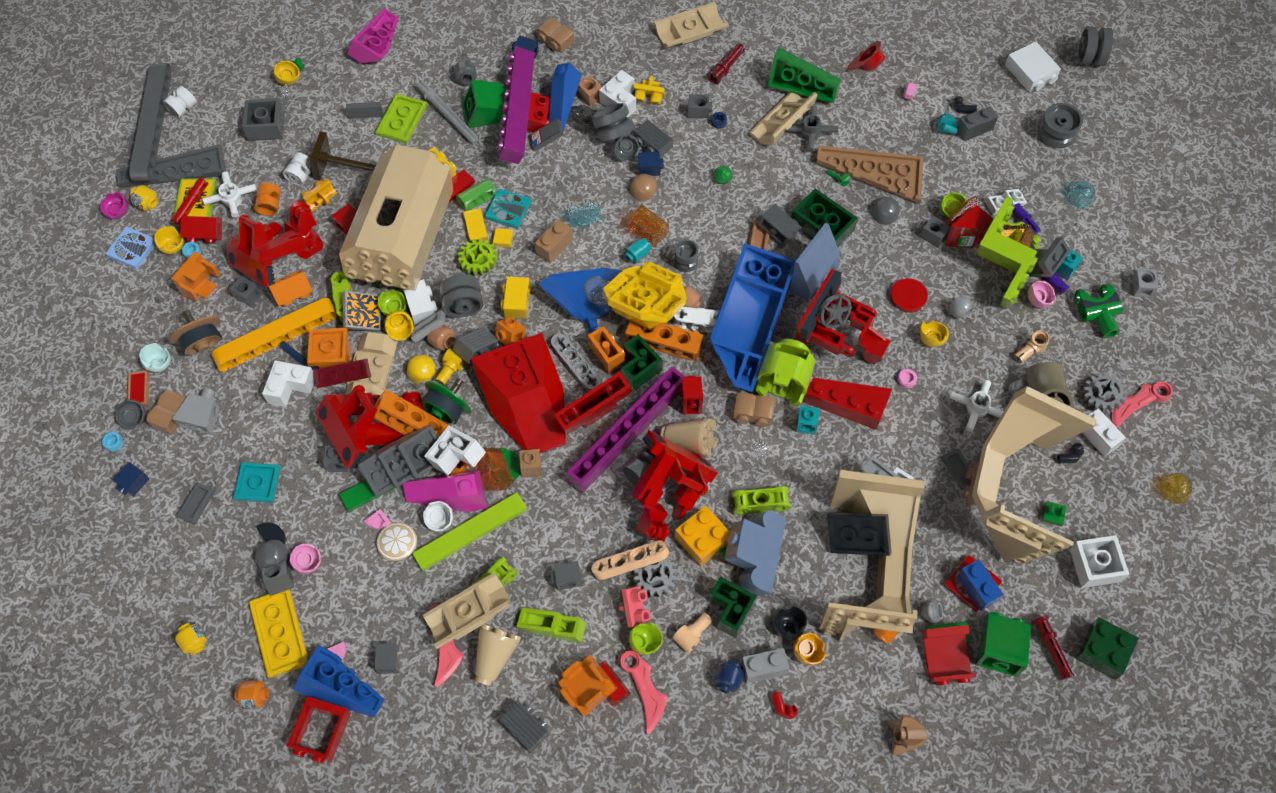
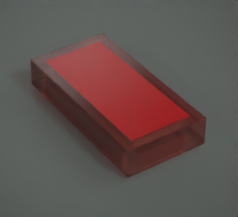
(962, 210)
(621, 692)

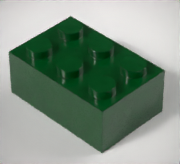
(820, 209)

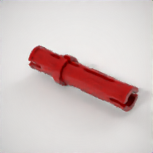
(193, 196)

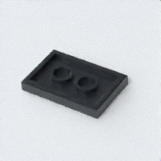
(859, 533)

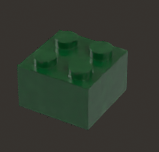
(1107, 648)

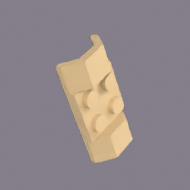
(689, 25)
(781, 118)
(380, 353)
(467, 610)

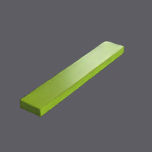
(469, 531)

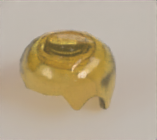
(1176, 488)

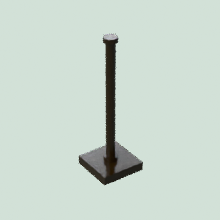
(321, 156)

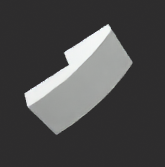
(995, 202)

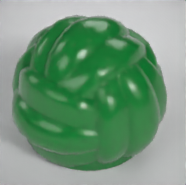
(723, 174)

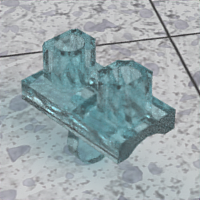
(584, 215)

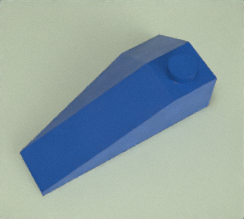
(563, 91)
(334, 683)

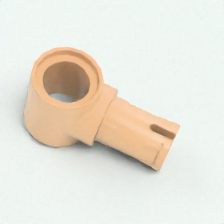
(1032, 346)
(690, 635)

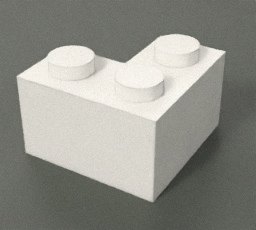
(619, 90)
(285, 378)
(452, 448)

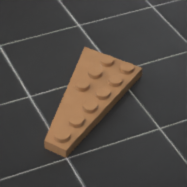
(887, 171)

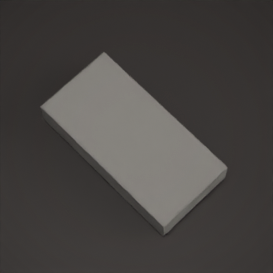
(426, 326)

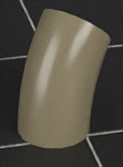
(1049, 380)

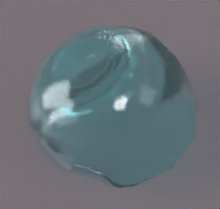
(1081, 194)

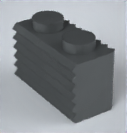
(977, 123)
(653, 138)
(779, 225)
(475, 343)
(524, 726)

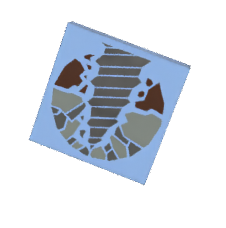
(131, 248)

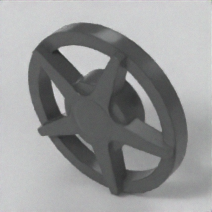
(835, 311)

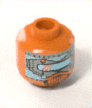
(251, 694)

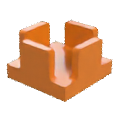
(192, 277)
(328, 347)
(586, 685)

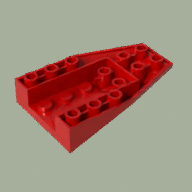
(523, 392)

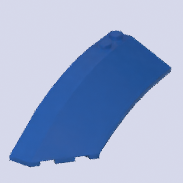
(750, 313)

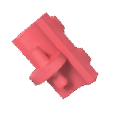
(634, 606)

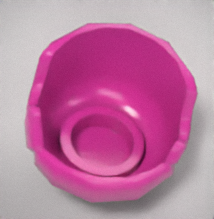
(114, 205)

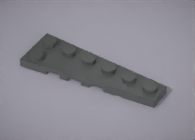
(187, 165)

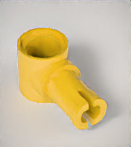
(452, 363)

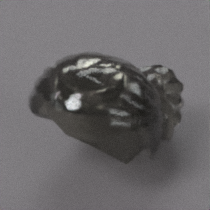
(582, 116)

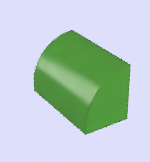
(476, 195)

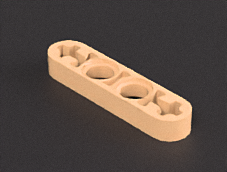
(629, 557)

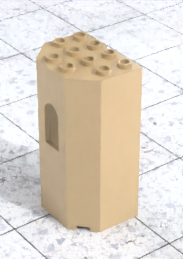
(400, 250)

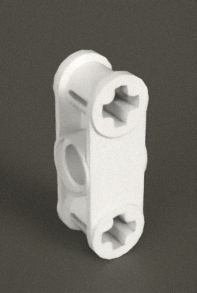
(696, 319)

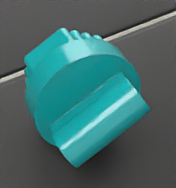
(947, 123)

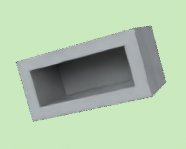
(765, 665)

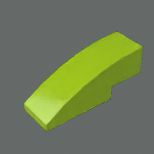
(552, 624)

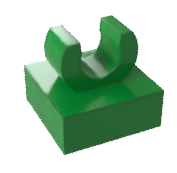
(1054, 513)

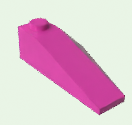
(375, 39)
(459, 490)

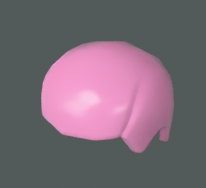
(1041, 294)
(305, 559)

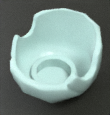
(151, 354)

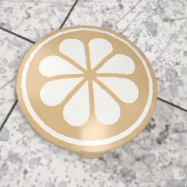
(396, 541)

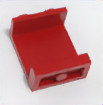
(947, 654)

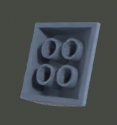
(815, 264)

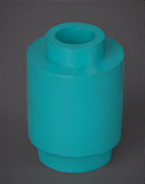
(637, 250)

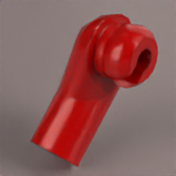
(782, 709)

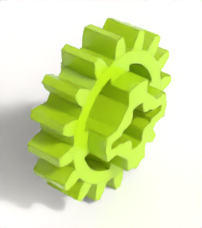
(480, 254)

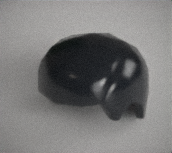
(790, 622)

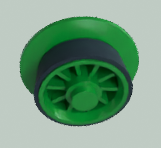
(444, 402)

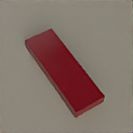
(342, 373)

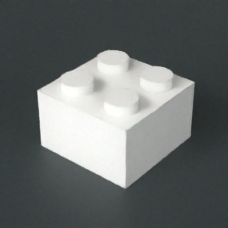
(1099, 561)

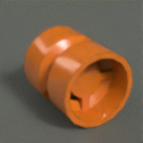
(267, 199)

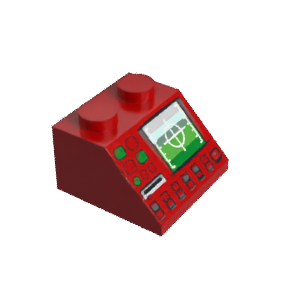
(969, 229)

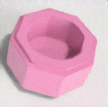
(909, 90)

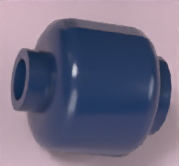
(729, 676)

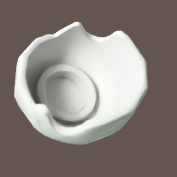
(438, 516)

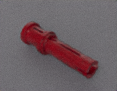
(722, 68)
(1049, 637)

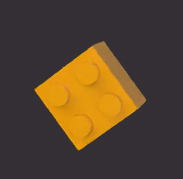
(702, 535)

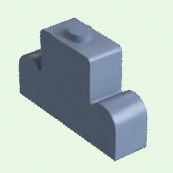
(756, 549)

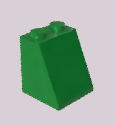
(483, 103)
(1004, 644)

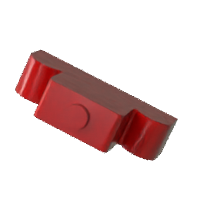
(594, 404)

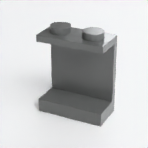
(1049, 259)

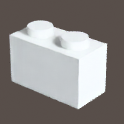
(420, 303)
(1104, 434)

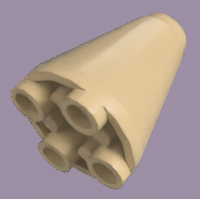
(693, 435)
(493, 653)

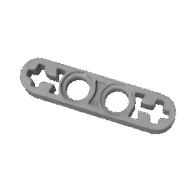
(575, 363)

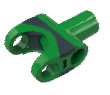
(1101, 309)

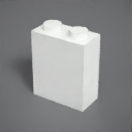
(1033, 67)

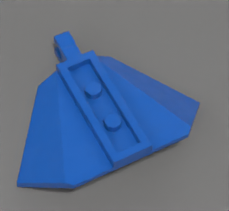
(569, 293)

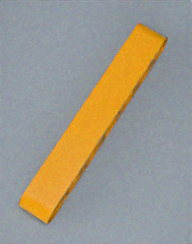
(273, 334)

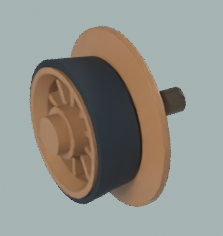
(196, 334)

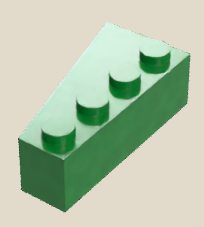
(802, 77)

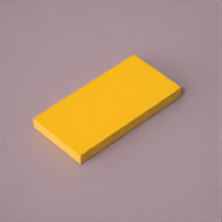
(279, 633)

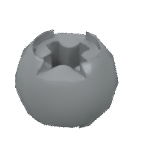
(961, 307)

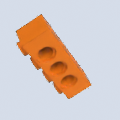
(670, 345)
(405, 416)

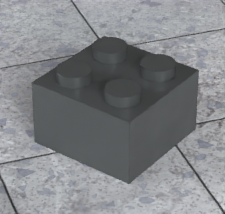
(263, 119)

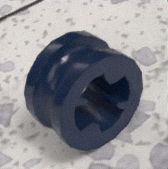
(718, 124)

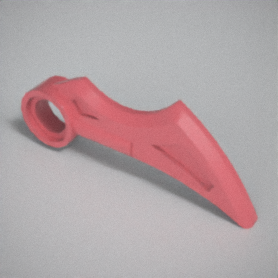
(1145, 396)
(449, 660)
(652, 699)

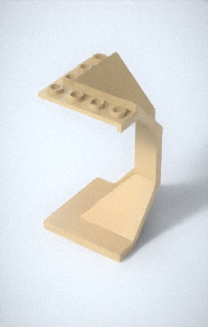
(1026, 420)
(901, 501)

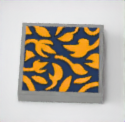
(361, 311)

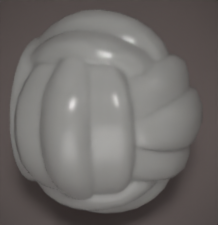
(1016, 386)
(932, 611)

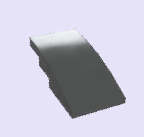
(398, 461)

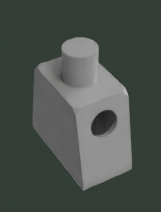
(198, 412)

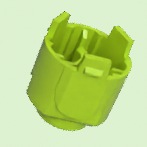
(786, 370)

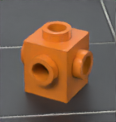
(509, 331)

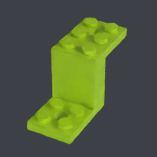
(1008, 252)

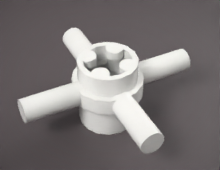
(230, 194)
(974, 410)

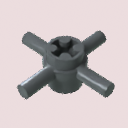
(812, 128)

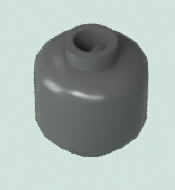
(465, 72)

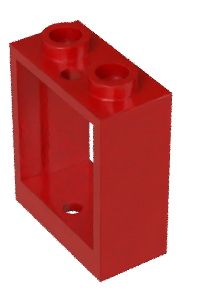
(310, 705)

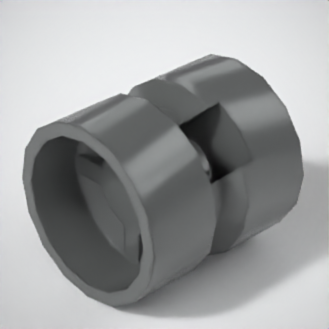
(686, 255)

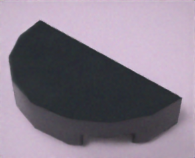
(272, 531)

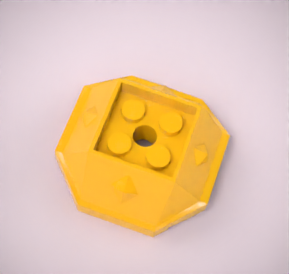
(646, 294)

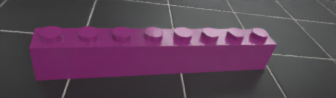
(516, 105)
(625, 430)

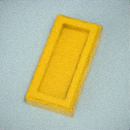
(475, 225)

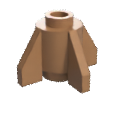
(907, 734)

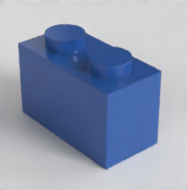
(980, 585)

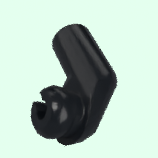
(963, 108)

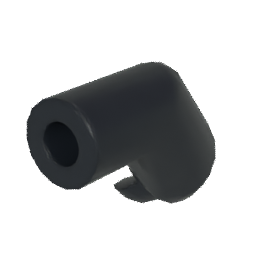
(1073, 456)

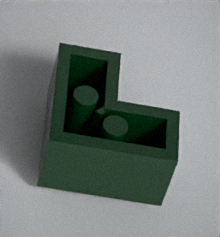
(643, 362)
(737, 605)

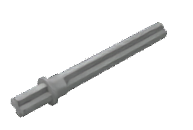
(446, 111)

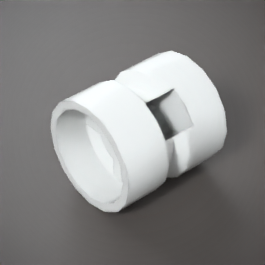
(179, 102)
(298, 170)

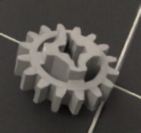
(1111, 398)
(662, 580)

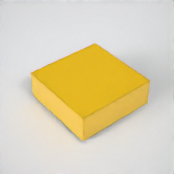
(503, 237)

